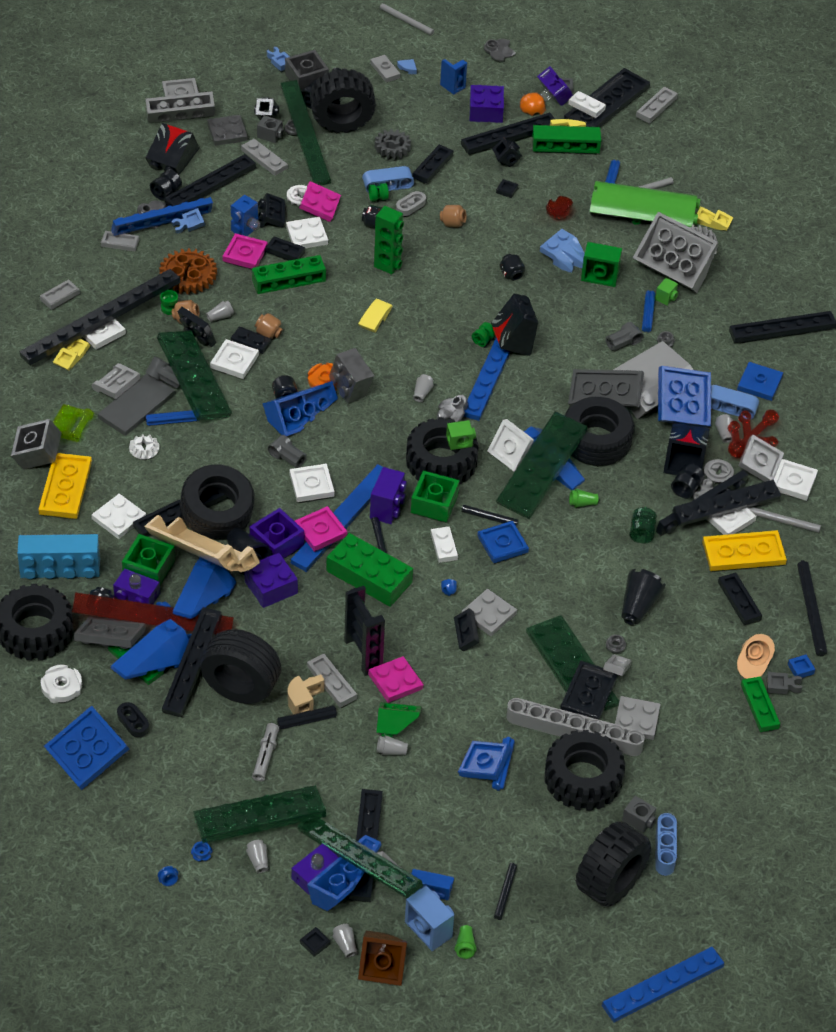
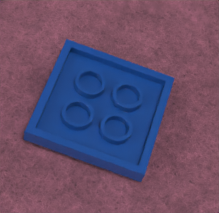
(684, 396)
(86, 747)

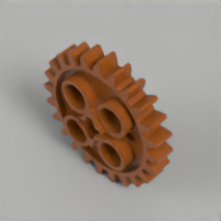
(199, 275)

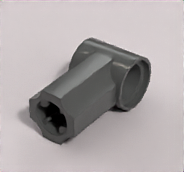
(628, 334)
(161, 370)
(283, 448)

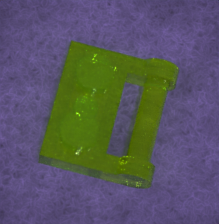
(66, 419)

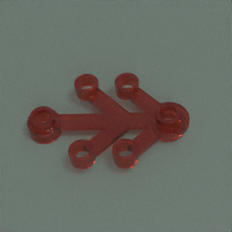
(741, 444)

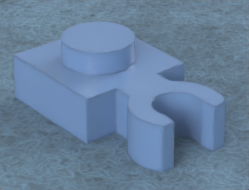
(277, 58)
(191, 221)

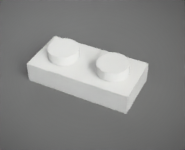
(587, 104)
(444, 544)

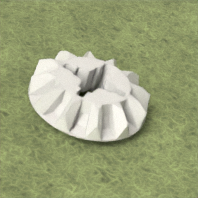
(292, 194)
(137, 449)

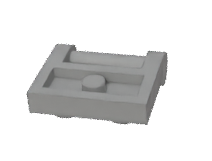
(116, 381)

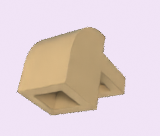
(301, 693)

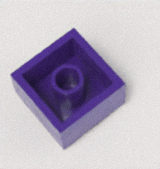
(486, 103)
(388, 495)
(279, 533)
(271, 580)

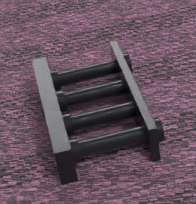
(364, 629)

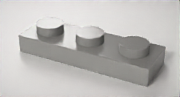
(656, 105)
(264, 157)
(334, 682)

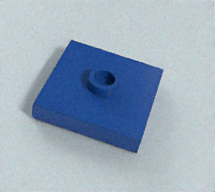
(760, 381)
(503, 542)
(484, 760)

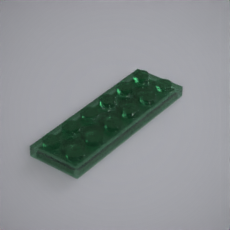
(194, 375)
(541, 465)
(562, 651)
(259, 814)

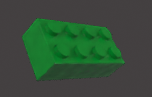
(368, 566)

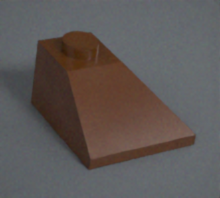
(382, 958)

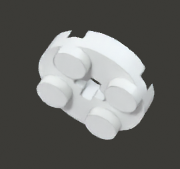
(63, 693)

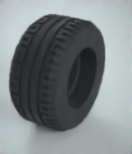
(605, 414)
(216, 480)
(240, 666)

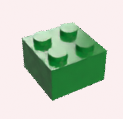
(601, 264)
(434, 496)
(149, 558)

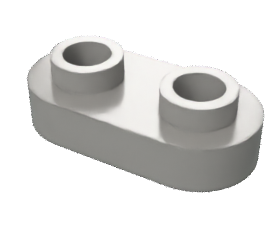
(411, 203)

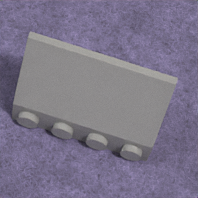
(676, 252)
(649, 362)

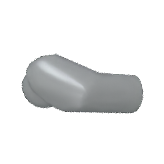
(706, 486)

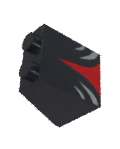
(172, 149)
(516, 325)
(685, 446)

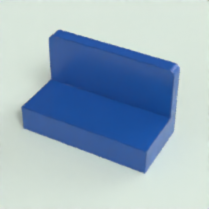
(453, 76)
(435, 882)

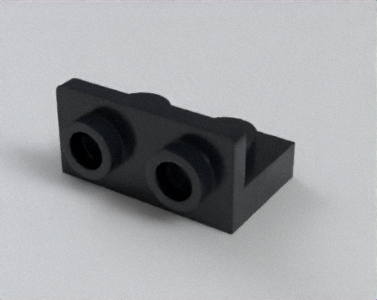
(271, 210)

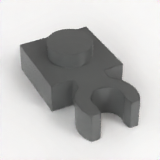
(780, 683)

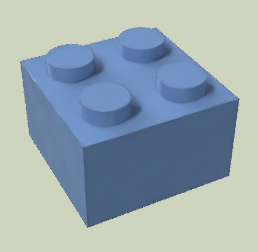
(429, 918)

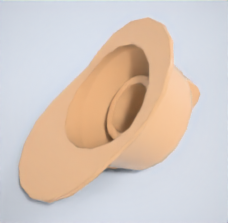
(755, 656)

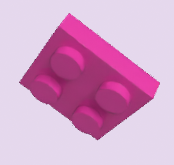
(319, 201)
(245, 251)
(321, 528)
(395, 679)

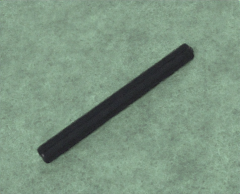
(812, 608)

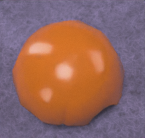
(532, 104)

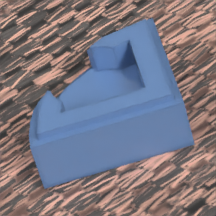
(407, 65)

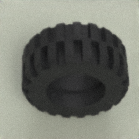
(338, 85)
(431, 436)
(38, 641)
(590, 749)
(613, 863)

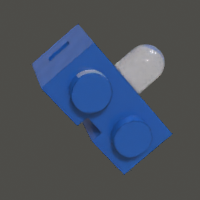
(244, 216)

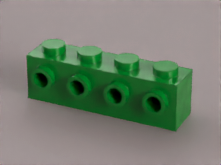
(566, 139)
(288, 274)

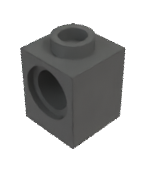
(270, 129)
(639, 807)

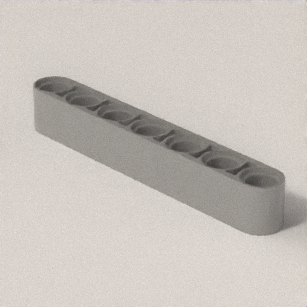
(560, 722)

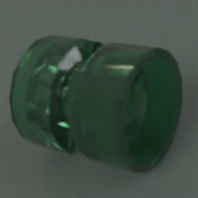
(643, 525)

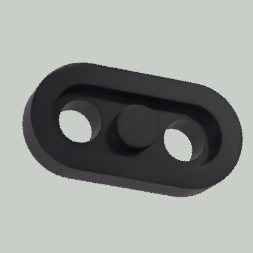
(134, 720)

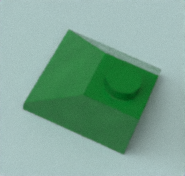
(395, 717)

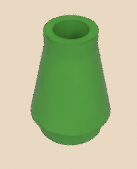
(582, 498)
(465, 944)

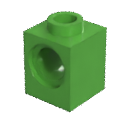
(460, 435)

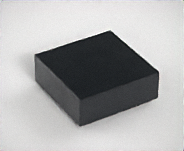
(507, 188)
(315, 941)

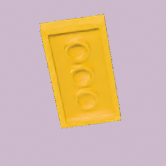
(65, 486)
(744, 550)

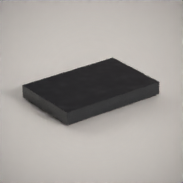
(589, 690)

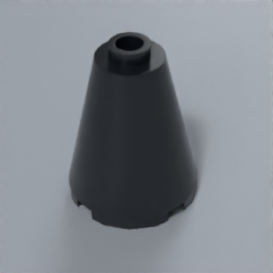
(241, 539)
(641, 593)

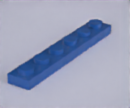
(158, 217)
(486, 381)
(662, 984)

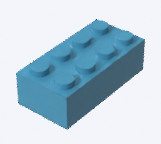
(58, 556)

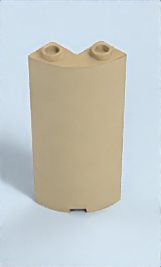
(202, 546)

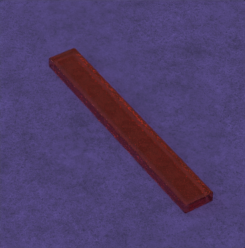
(137, 612)

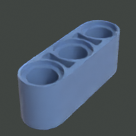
(395, 177)
(733, 401)
(668, 836)

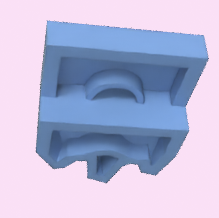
(564, 250)

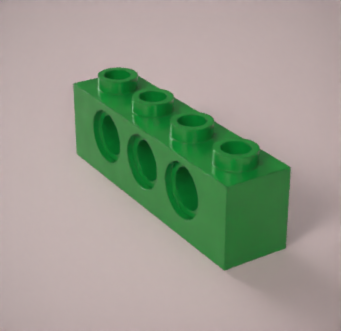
(388, 240)

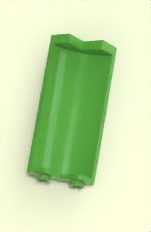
(643, 203)

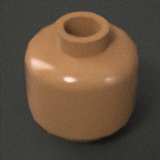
(453, 215)
(189, 305)
(268, 326)

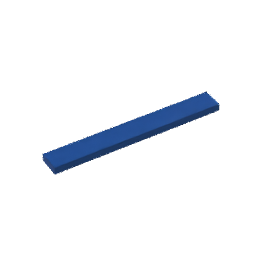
(345, 513)

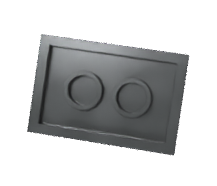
(109, 632)

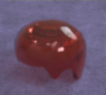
(560, 208)

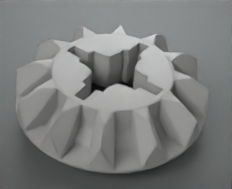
(713, 466)

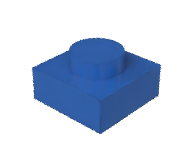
(801, 666)

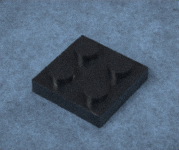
(198, 327)

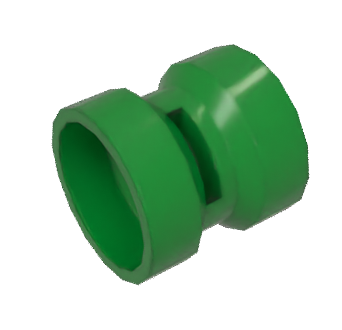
(378, 192)
(168, 301)
(483, 334)

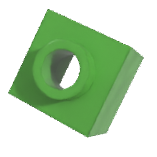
(666, 291)

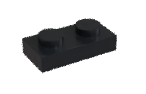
(285, 249)
(251, 339)
(466, 629)

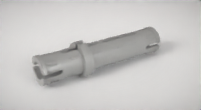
(271, 733)

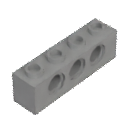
(180, 107)

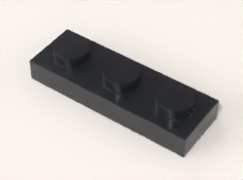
(433, 164)
(740, 598)

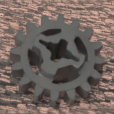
(392, 144)

